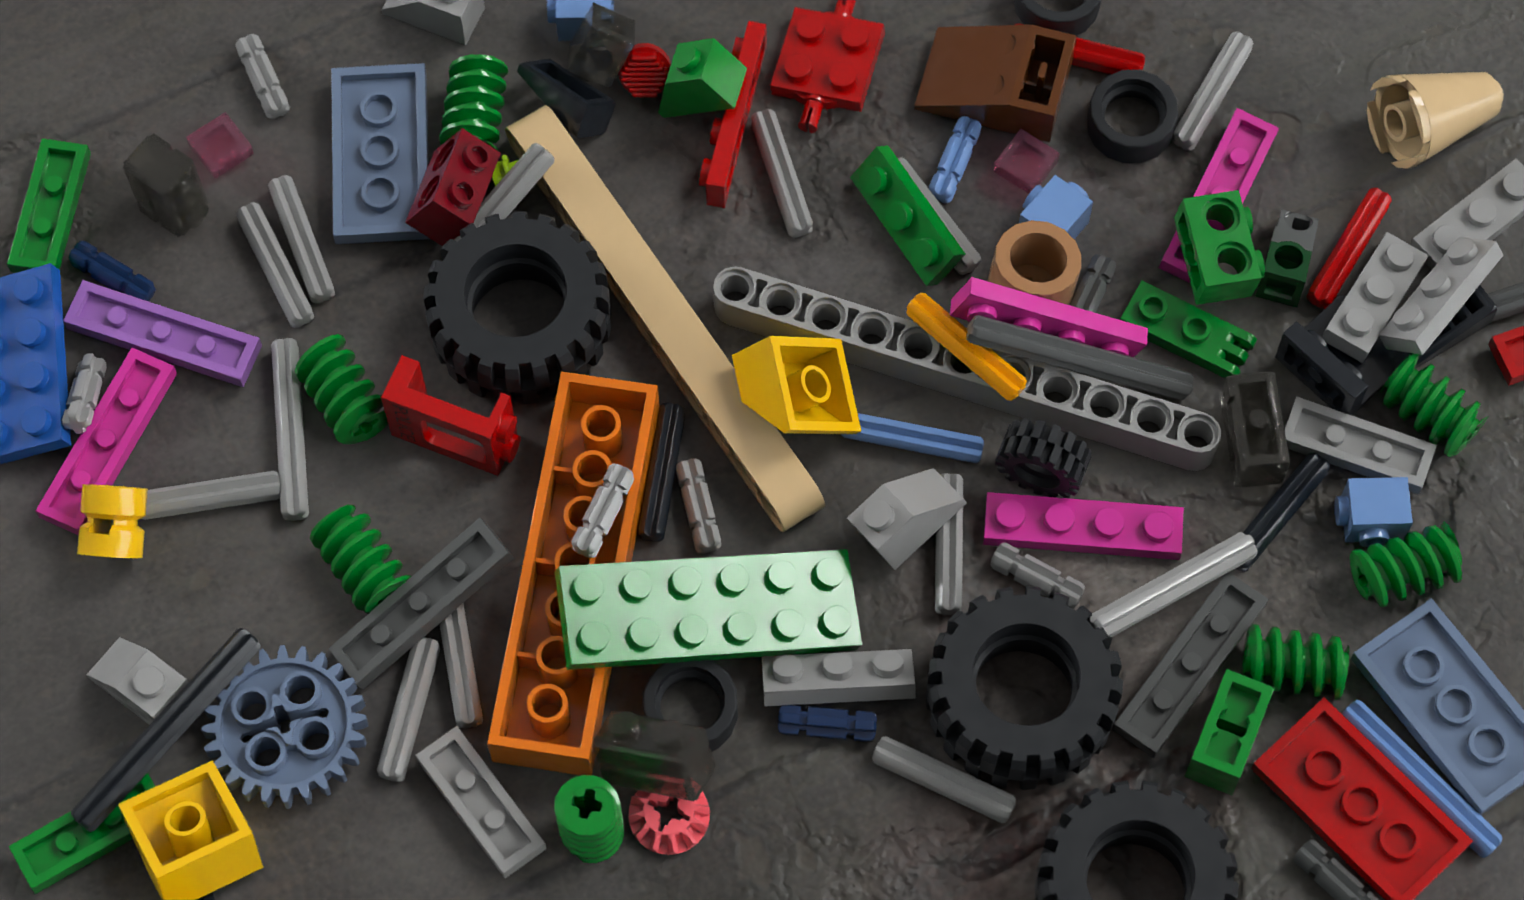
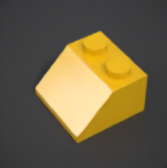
(798, 384)
(191, 834)

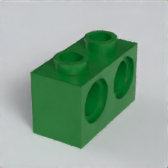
(1207, 247)
(1229, 732)

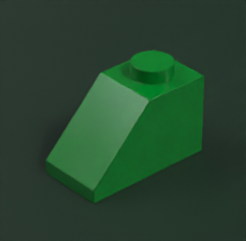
(701, 79)

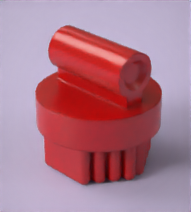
(645, 70)

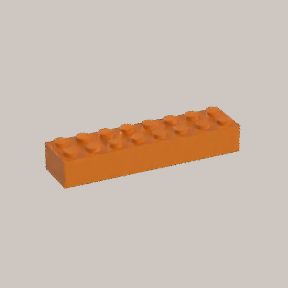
(541, 709)

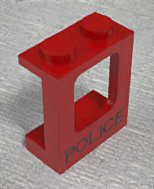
(410, 408)

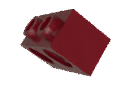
(453, 187)

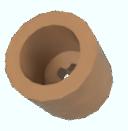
(1037, 261)

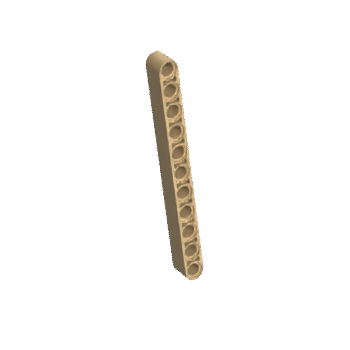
(669, 324)

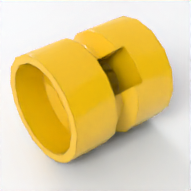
(109, 503)

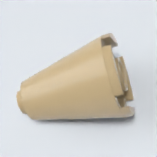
(1428, 112)

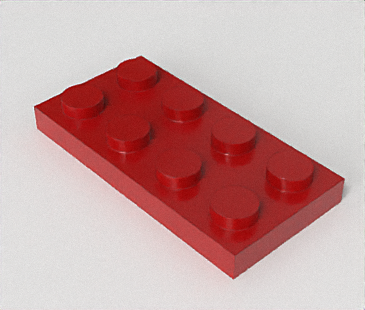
(1361, 804)

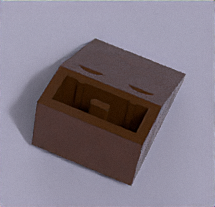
(998, 76)

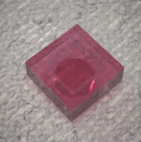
(220, 145)
(1026, 161)

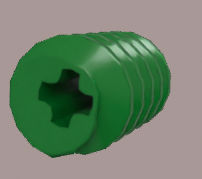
(474, 98)
(340, 391)
(1432, 405)
(356, 559)
(1407, 563)
(1296, 660)
(589, 818)

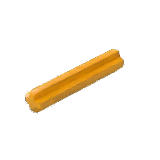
(952, 336)

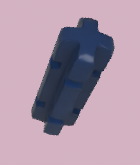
(110, 271)
(827, 723)

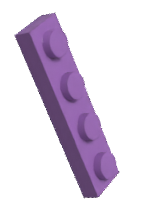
(163, 333)

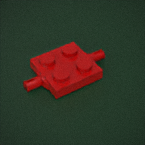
(827, 61)

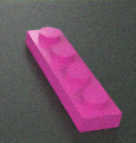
(1230, 169)
(1047, 316)
(110, 437)
(1083, 526)

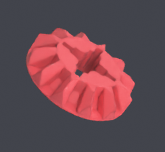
(678, 834)

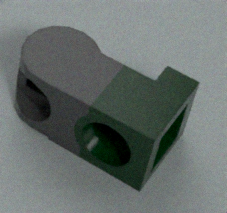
(1288, 258)

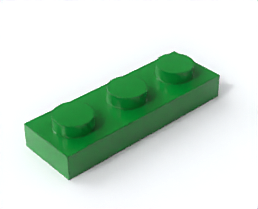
(49, 205)
(907, 215)
(67, 847)

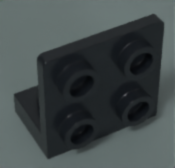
(1331, 373)

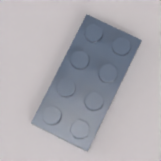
(377, 150)
(1449, 704)

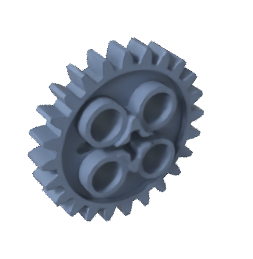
(297, 768)

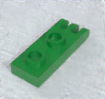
(1189, 330)

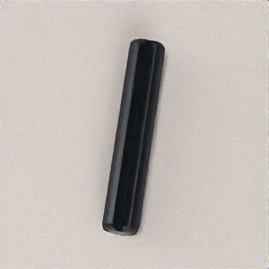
(661, 472)
(1285, 503)

